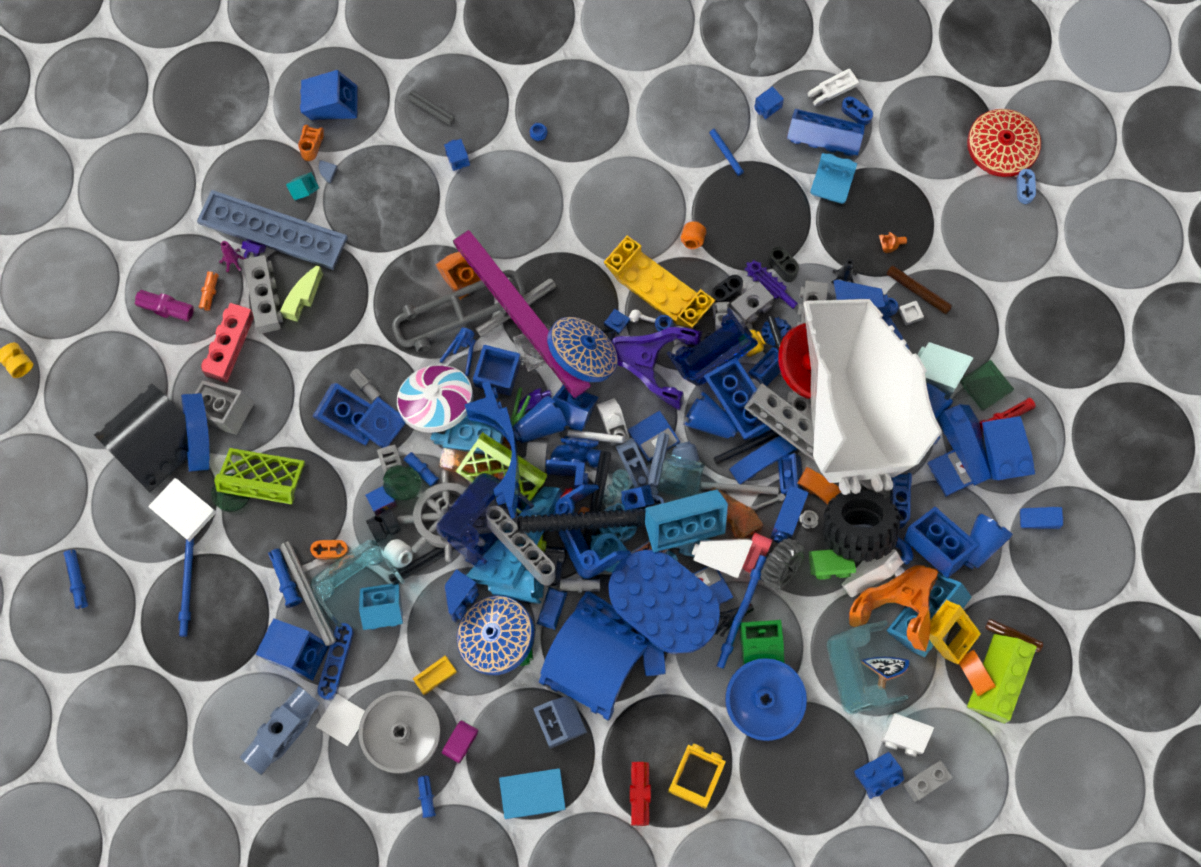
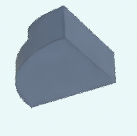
(327, 170)

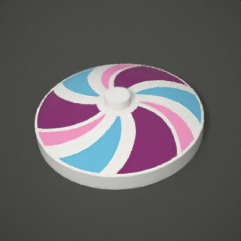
(434, 398)

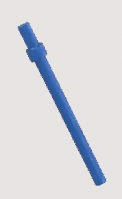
(185, 615)

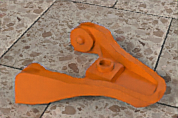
(907, 589)

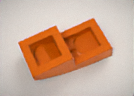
(818, 485)
(976, 673)

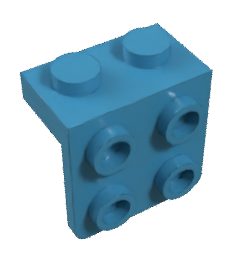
(833, 178)

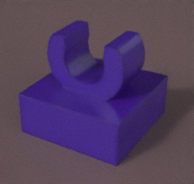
(252, 247)

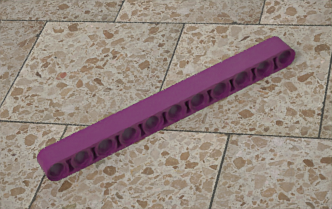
(515, 307)

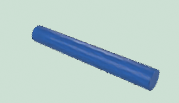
(733, 162)

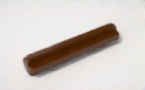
(1001, 629)

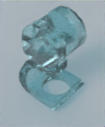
(619, 482)

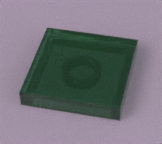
(986, 385)

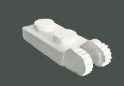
(834, 87)

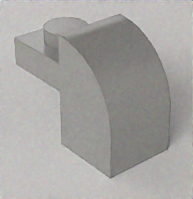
(537, 453)

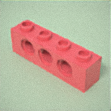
(222, 370)

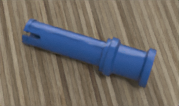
(286, 586)

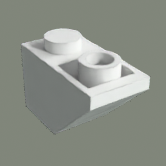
(613, 419)

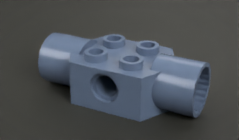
(271, 746)

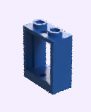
(789, 514)

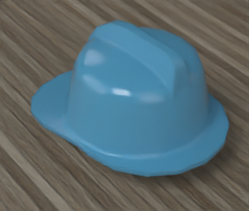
(605, 545)

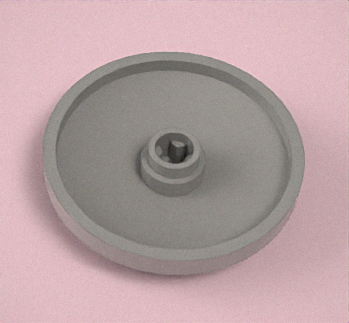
(381, 726)

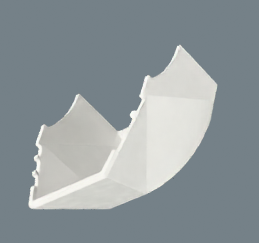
(865, 396)

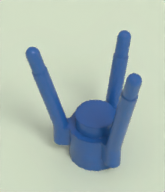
(462, 339)

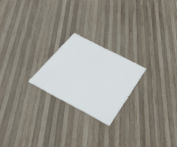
(341, 719)

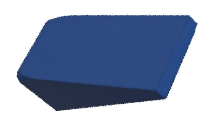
(1041, 518)

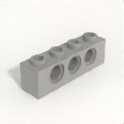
(254, 268)

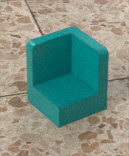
(302, 186)

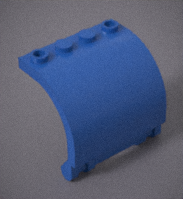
(592, 659)

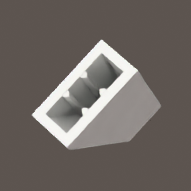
(723, 555)

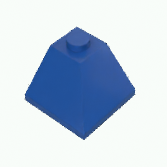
(575, 410)

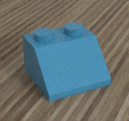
(380, 606)

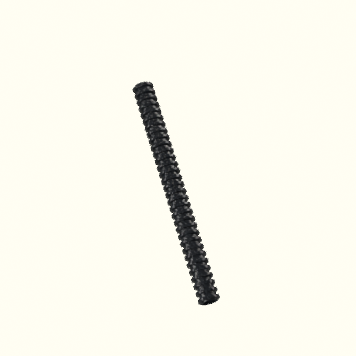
(581, 521)

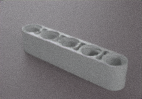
(522, 553)

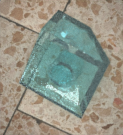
(680, 476)

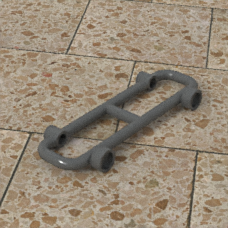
(422, 341)

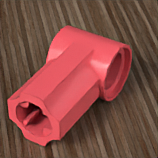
(759, 547)

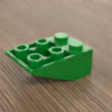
(762, 640)

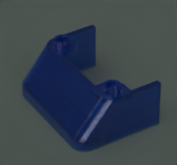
(717, 349)
(457, 522)

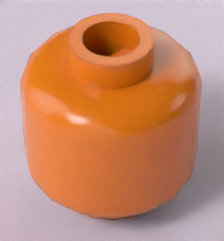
(693, 235)

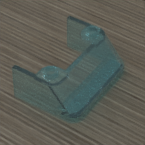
(325, 581)
(849, 674)

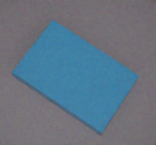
(532, 794)

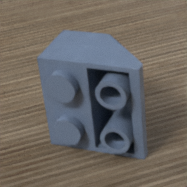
(559, 721)

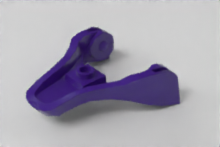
(641, 353)

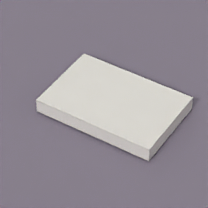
(182, 509)

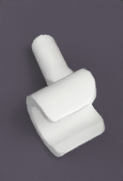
(636, 315)

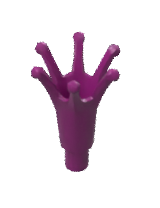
(230, 255)

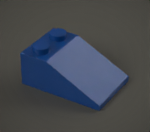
(342, 411)
(1007, 448)

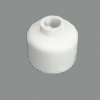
(398, 553)

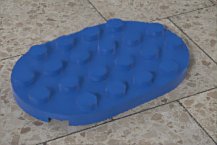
(664, 602)

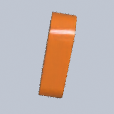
(329, 544)

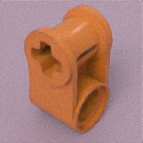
(310, 139)

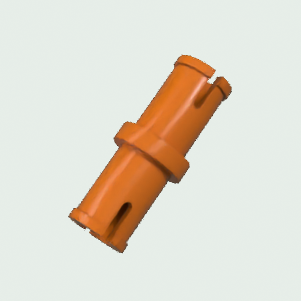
(208, 291)

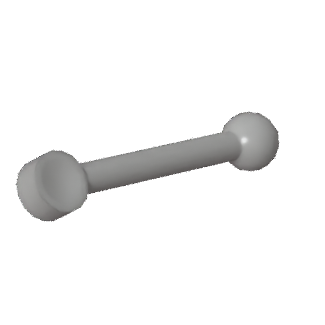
(780, 497)

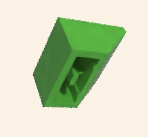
(827, 563)

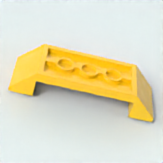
(657, 285)

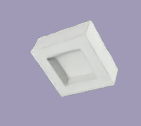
(911, 313)

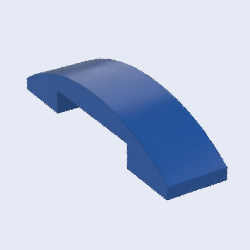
(197, 431)
(761, 458)

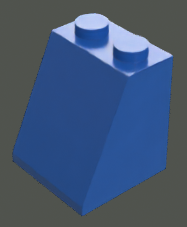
(328, 97)
(852, 291)
(292, 649)

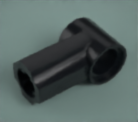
(557, 556)

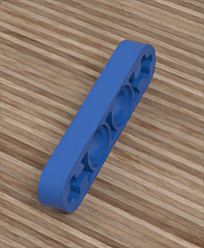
(331, 660)

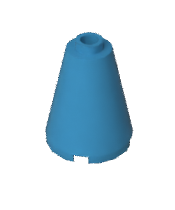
(527, 589)

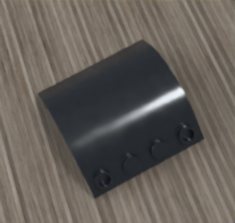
(148, 437)

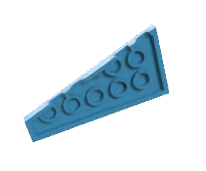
(502, 566)

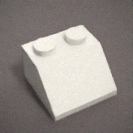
(906, 735)

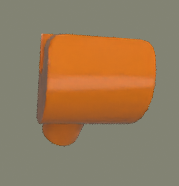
(891, 242)

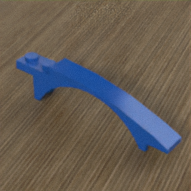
(492, 414)

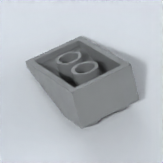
(225, 406)

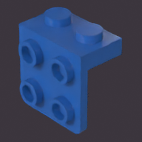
(573, 468)

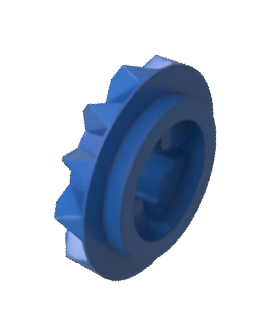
(766, 331)

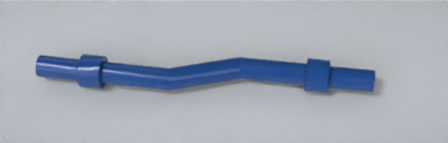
(727, 647)

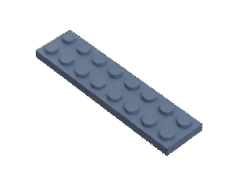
(272, 229)

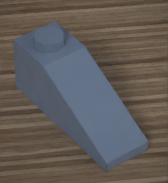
(634, 464)

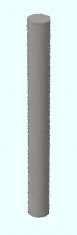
(740, 488)

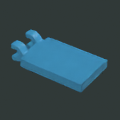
(464, 435)

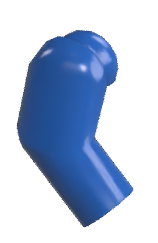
(906, 550)

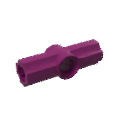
(164, 305)

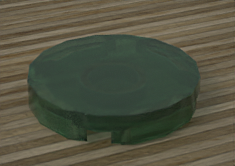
(402, 482)
(226, 501)

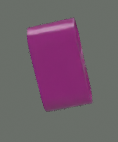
(460, 741)

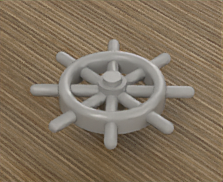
(441, 507)

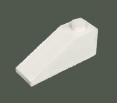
(872, 573)

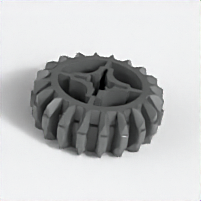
(782, 564)

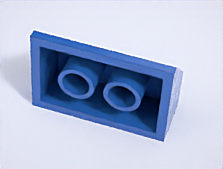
(940, 542)

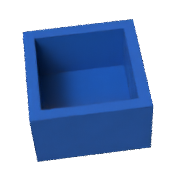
(497, 367)

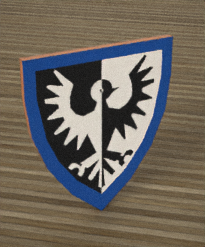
(886, 667)

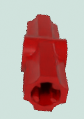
(640, 794)

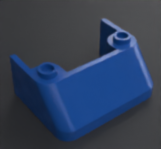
(584, 560)

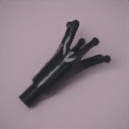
(846, 272)
(727, 618)

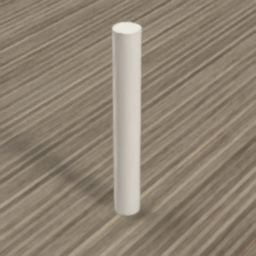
(596, 436)

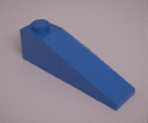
(966, 439)

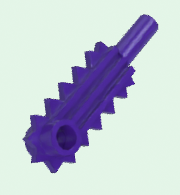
(775, 288)

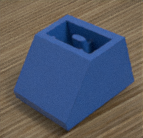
(460, 593)

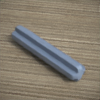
(658, 459)

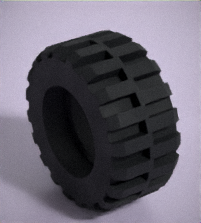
(861, 542)

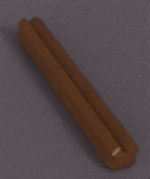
(919, 289)

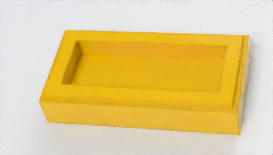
(434, 675)

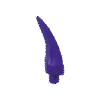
(536, 396)

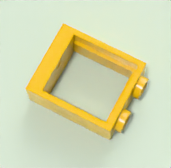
(942, 623)
(690, 796)

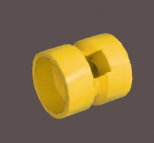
(15, 360)

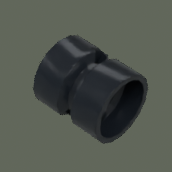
(383, 525)

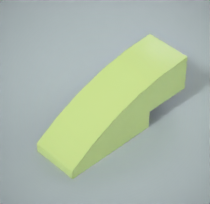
(302, 294)

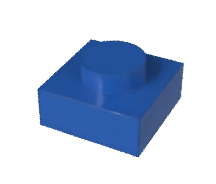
(617, 321)

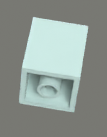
(943, 367)

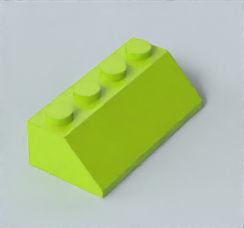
(1007, 665)

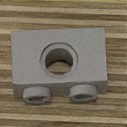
(758, 295)
(927, 781)

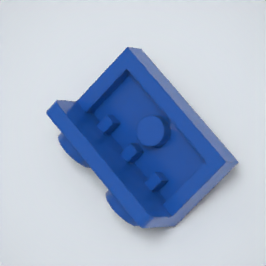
(880, 775)

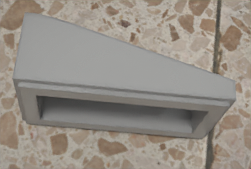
(387, 451)

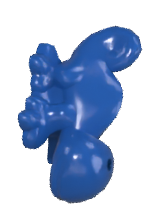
(577, 449)

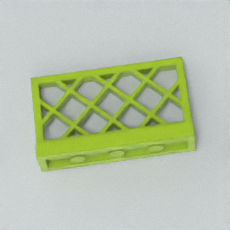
(503, 455)
(256, 487)

